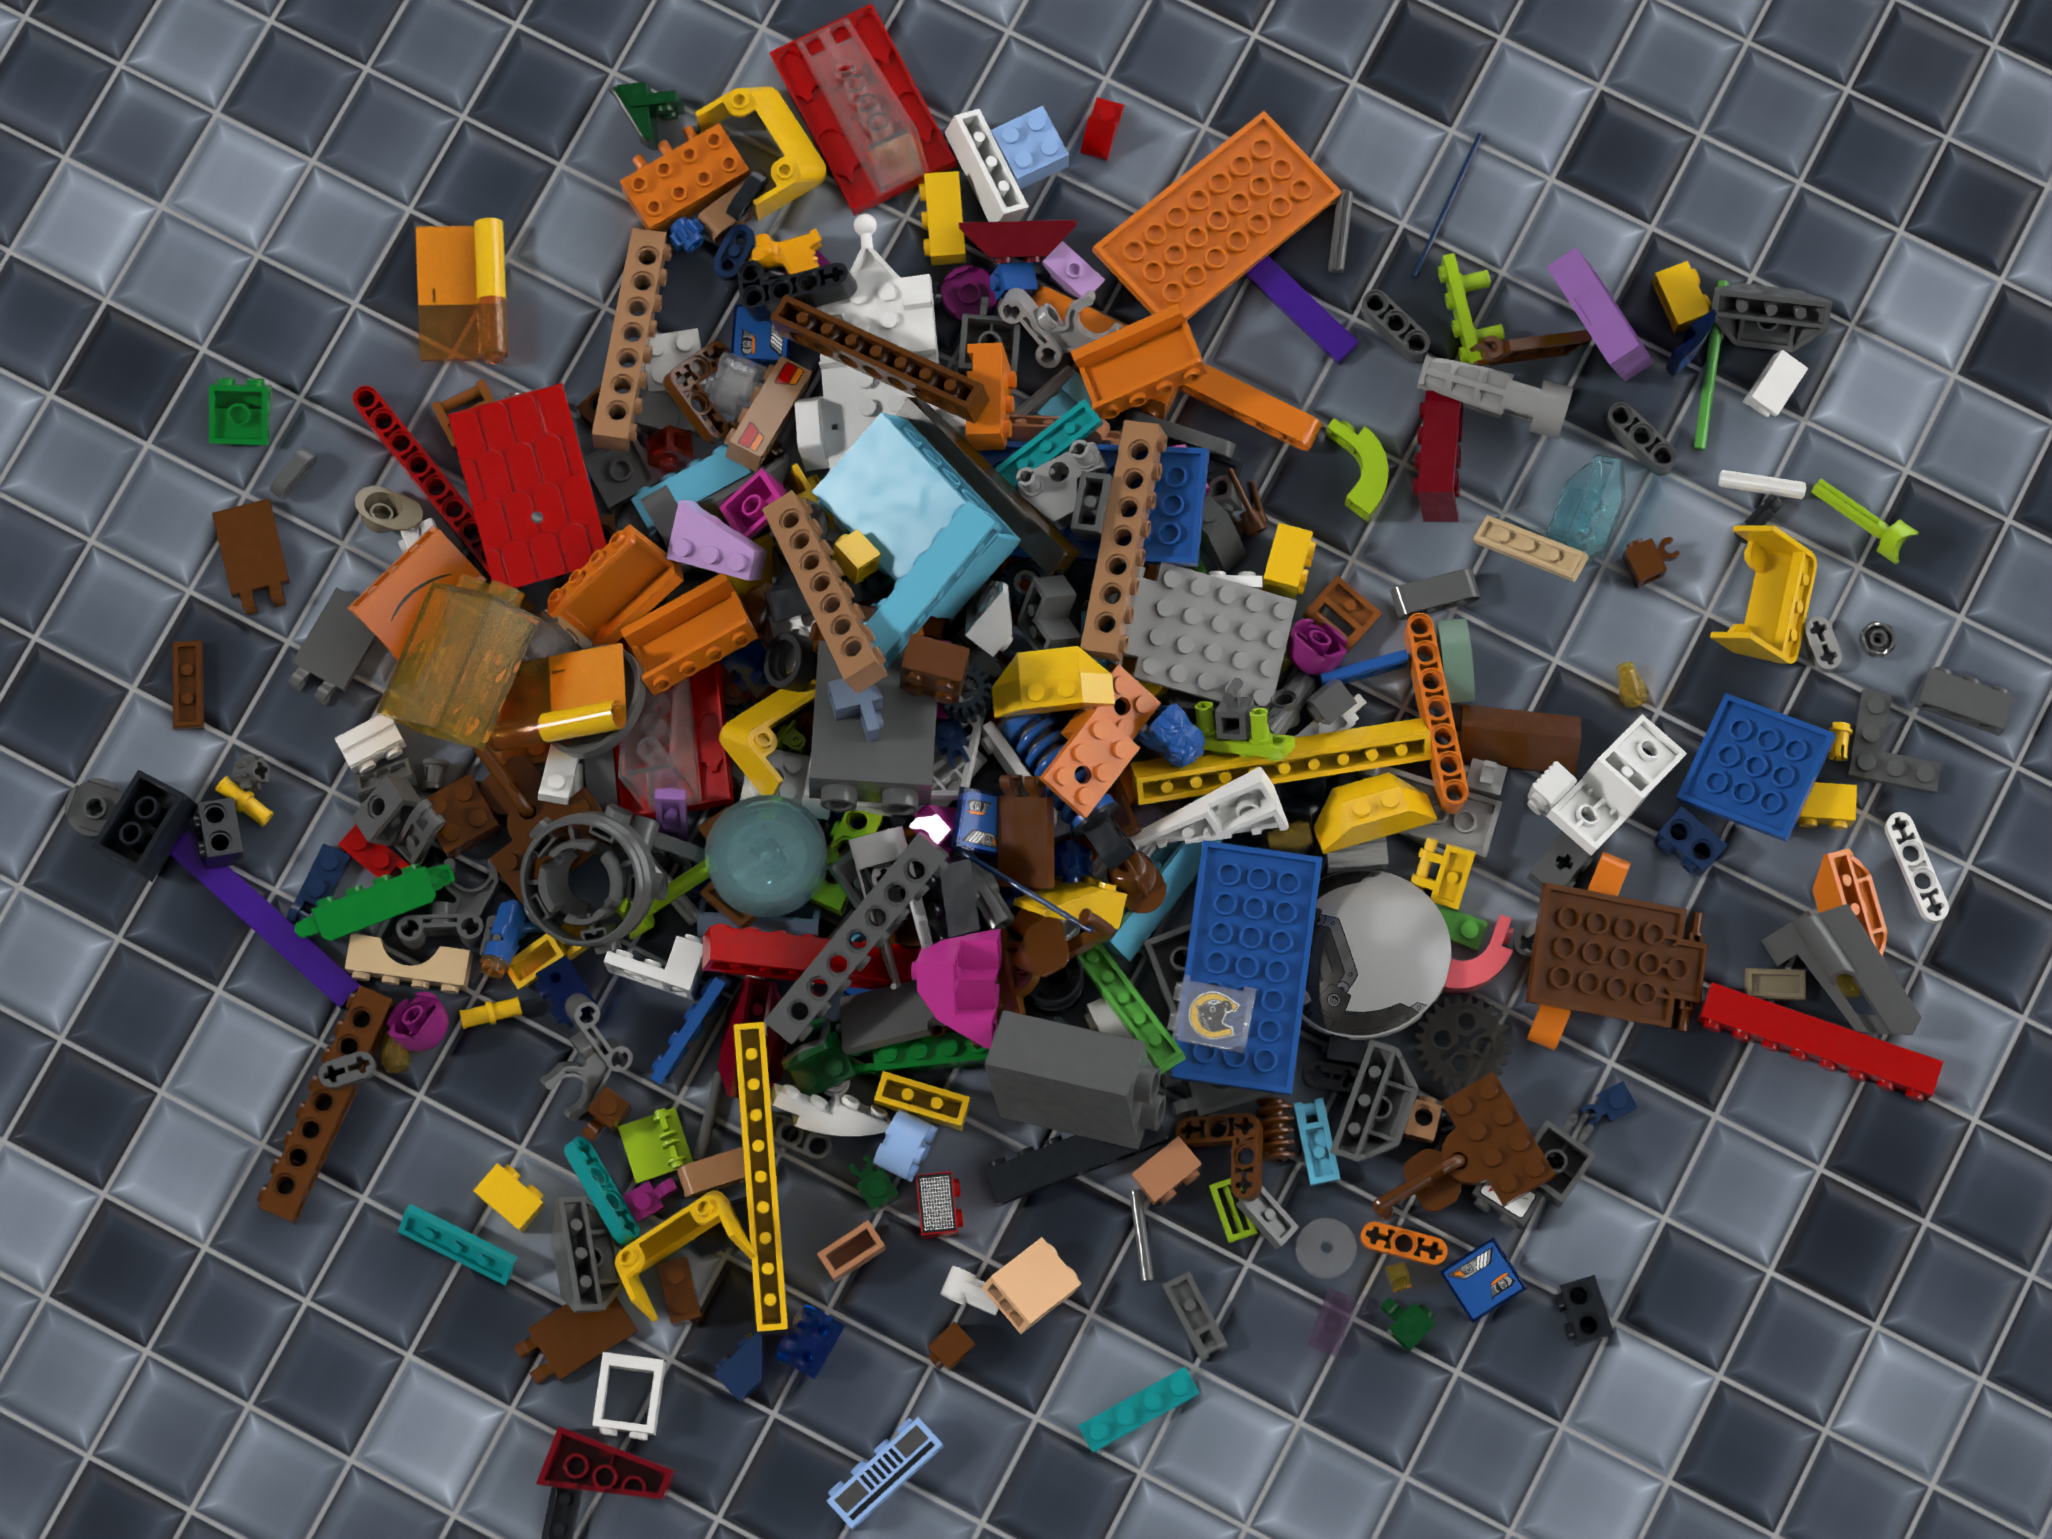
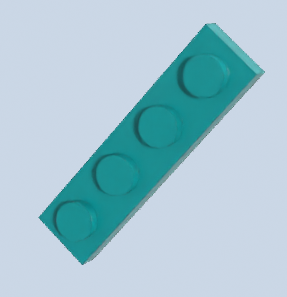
(458, 1244)
(1138, 1409)

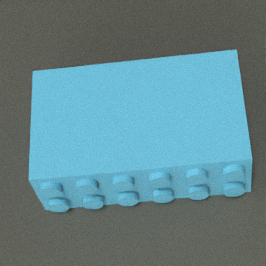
(900, 496)

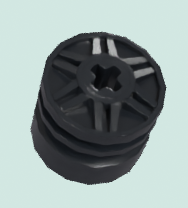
(1058, 998)

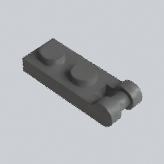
(419, 832)
(1194, 1315)

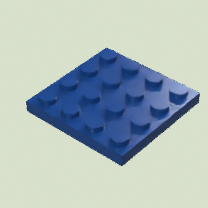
(1756, 767)

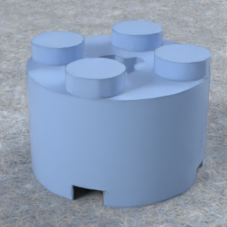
(905, 1145)

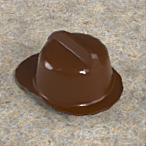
(1140, 882)

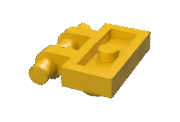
(1452, 874)

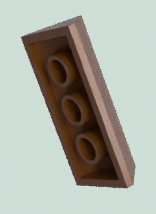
(1519, 738)

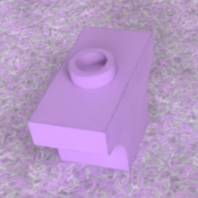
(1071, 272)

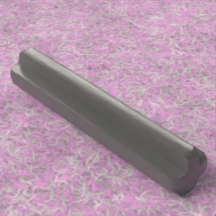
(1340, 231)

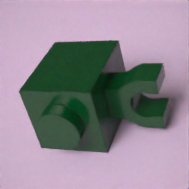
(875, 1186)
(1410, 1325)

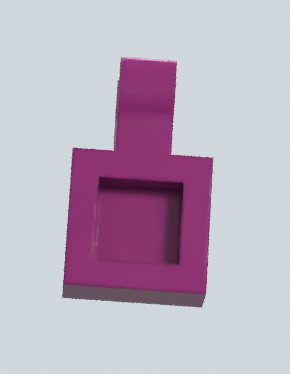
(646, 1200)

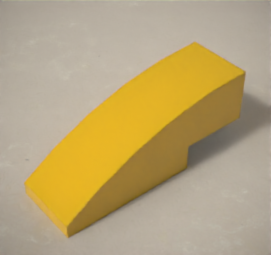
(541, 954)

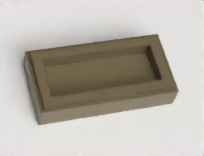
(1775, 984)

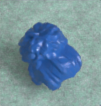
(1174, 736)

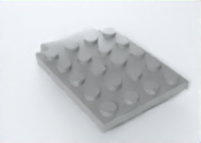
(1206, 631)

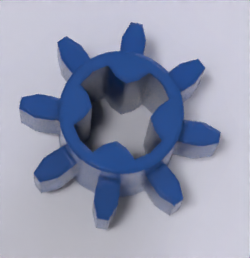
(686, 234)

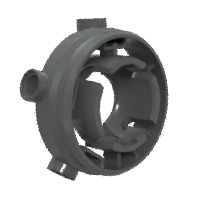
(554, 885)

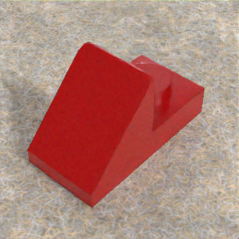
(1101, 128)

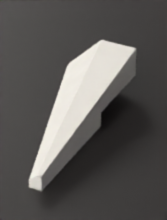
(1237, 807)

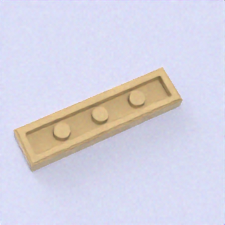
(1531, 548)

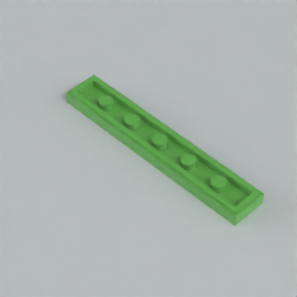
(1130, 1008)

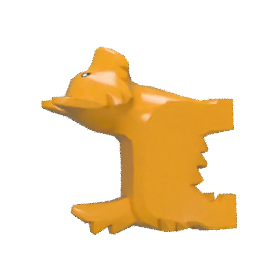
(791, 254)

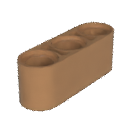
(715, 219)
(712, 1173)

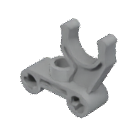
(1047, 327)

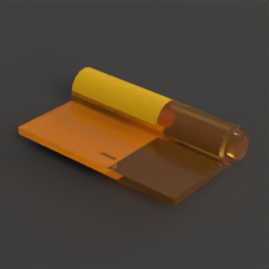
(462, 292)
(563, 699)

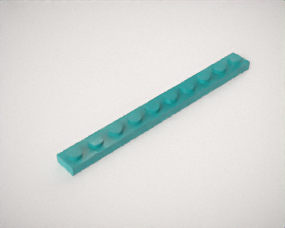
(1047, 445)

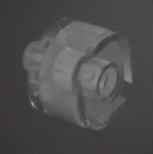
(734, 383)
(551, 638)

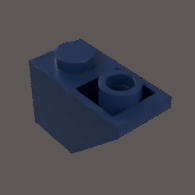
(743, 1370)

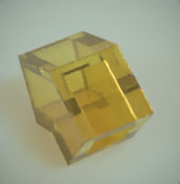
(1398, 1277)

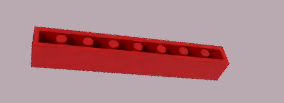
(788, 956)
(1820, 1041)

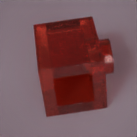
(669, 449)

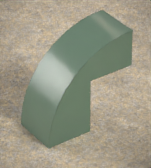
(1456, 659)

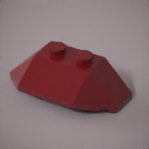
(1017, 238)
(751, 1005)

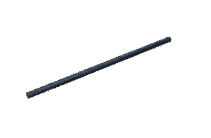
(1447, 205)
(1023, 889)

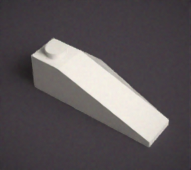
(990, 617)

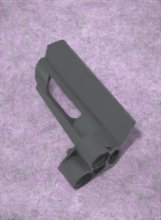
(1838, 945)

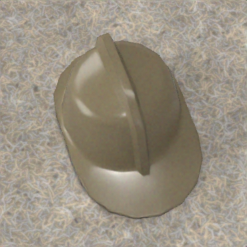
(386, 510)

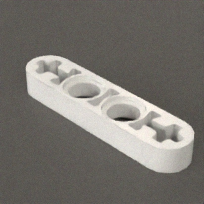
(1920, 866)

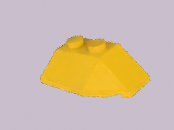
(1051, 683)
(1371, 811)

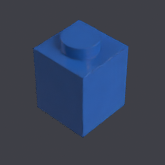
(1011, 276)

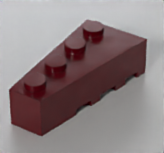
(1439, 457)
(593, 1466)

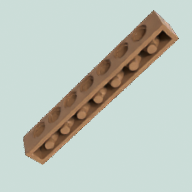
(643, 246)
(1134, 439)
(825, 592)

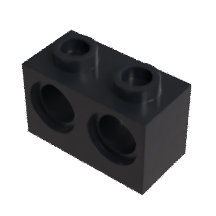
(224, 832)
(1592, 1309)

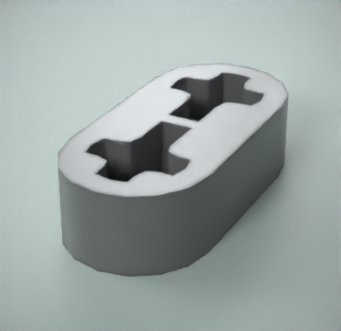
(293, 473)
(344, 1063)

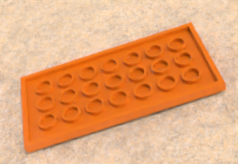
(1217, 219)

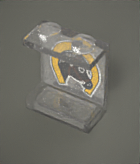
(1212, 1015)

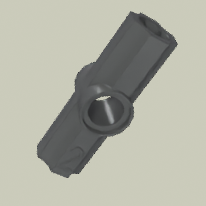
(1289, 702)
(988, 898)

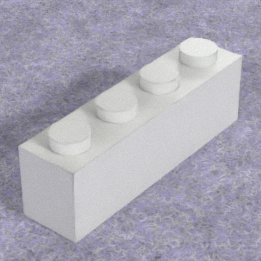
(985, 167)

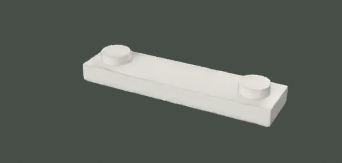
(995, 743)
(557, 777)

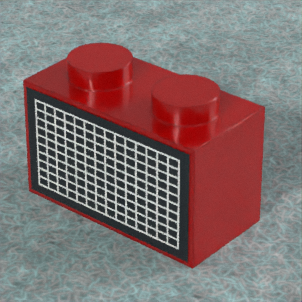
(937, 1204)

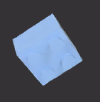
(1031, 147)

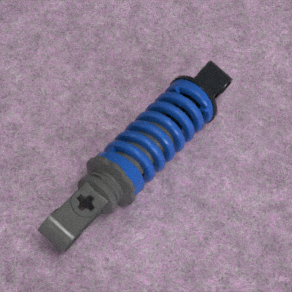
(1038, 746)

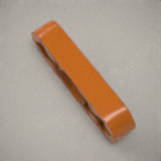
(1393, 1251)

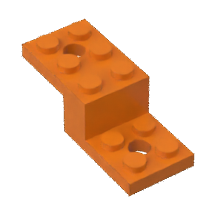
(1100, 744)

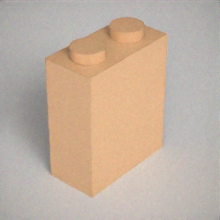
(1031, 1285)

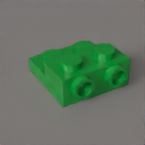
(239, 412)

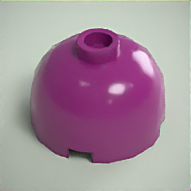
(1315, 648)
(418, 1023)

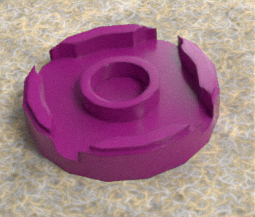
(963, 292)

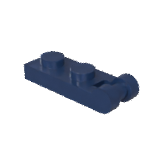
(320, 881)

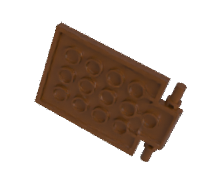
(1616, 957)

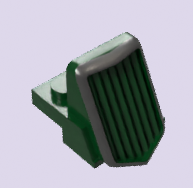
(644, 106)
(819, 1060)

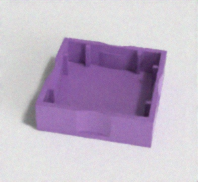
(1600, 314)

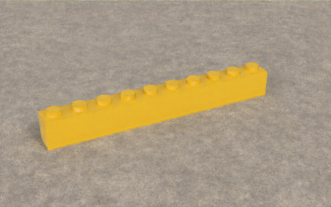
(1311, 758)
(760, 1176)

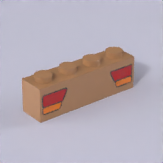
(767, 414)

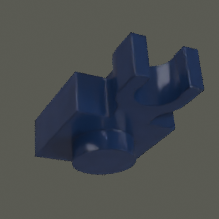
(950, 739)
(1612, 1102)

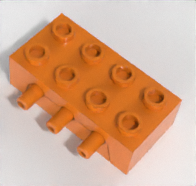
(683, 178)

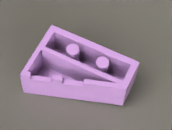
(712, 545)

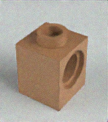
(1420, 1133)

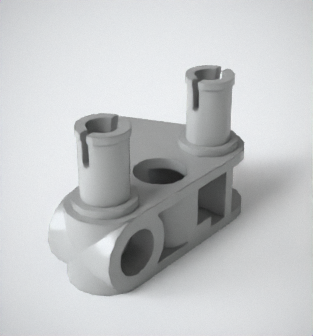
(1049, 494)

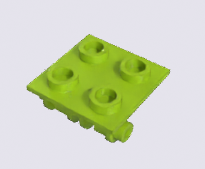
(655, 1144)

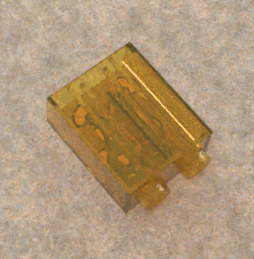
(460, 661)

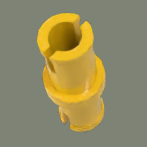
(244, 801)
(490, 1012)

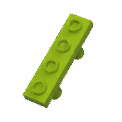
(1456, 300)
(1259, 742)

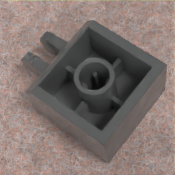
(988, 329)
(1571, 1154)

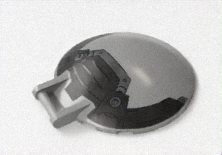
(1373, 955)

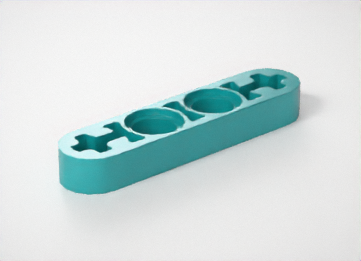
(587, 1163)

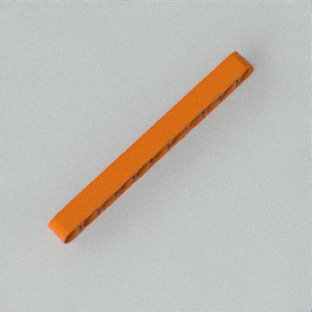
(1215, 387)

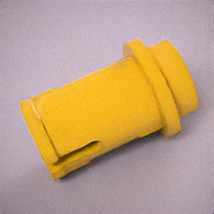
(1840, 746)

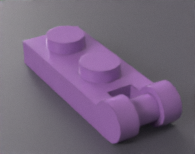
(672, 812)

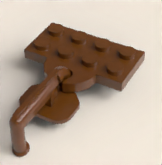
(514, 792)
(1041, 955)
(1493, 1142)

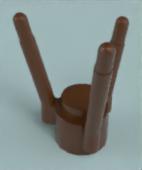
(1251, 521)

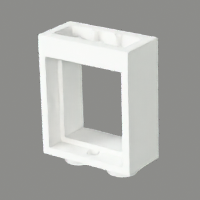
(630, 1363)

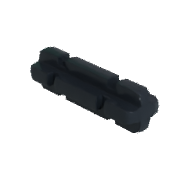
(1762, 513)

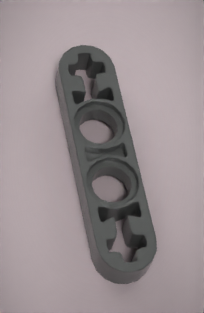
(1186, 435)

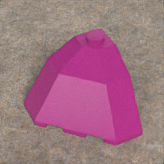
(959, 983)

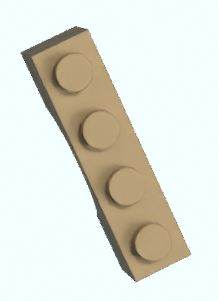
(445, 969)

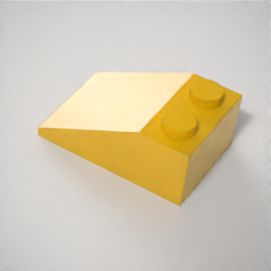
(1072, 898)

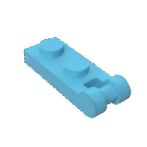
(1316, 1143)

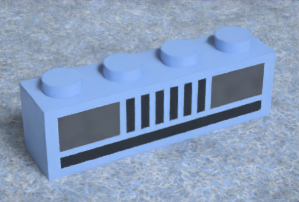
(884, 1473)

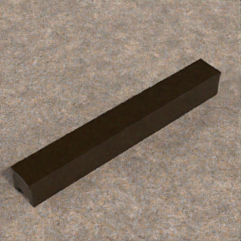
(1037, 534)

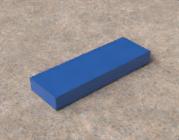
(1367, 668)

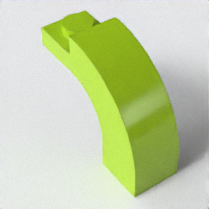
(1373, 465)

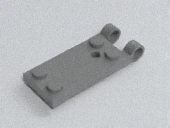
(1468, 828)

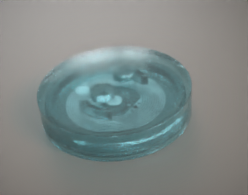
(766, 855)

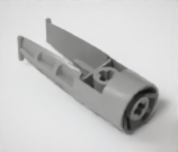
(1498, 394)
(880, 852)

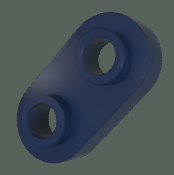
(732, 253)

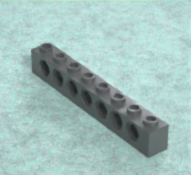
(782, 1017)

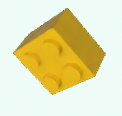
(1288, 557)

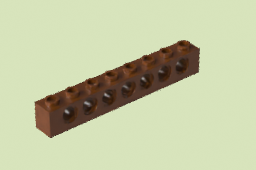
(880, 359)
(304, 1177)

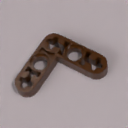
(691, 389)
(1240, 1142)

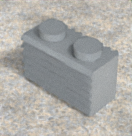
(1362, 856)

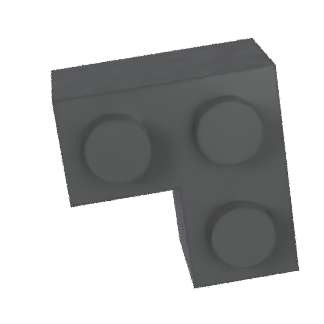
(1046, 614)

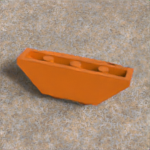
(1847, 881)

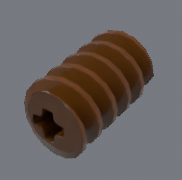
(1275, 1128)

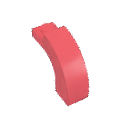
(1478, 972)

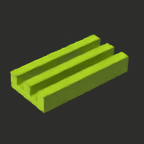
(1228, 1232)

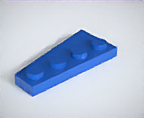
(710, 1002)

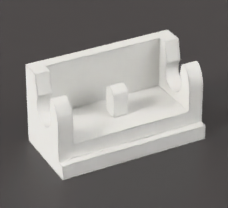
(1775, 384)

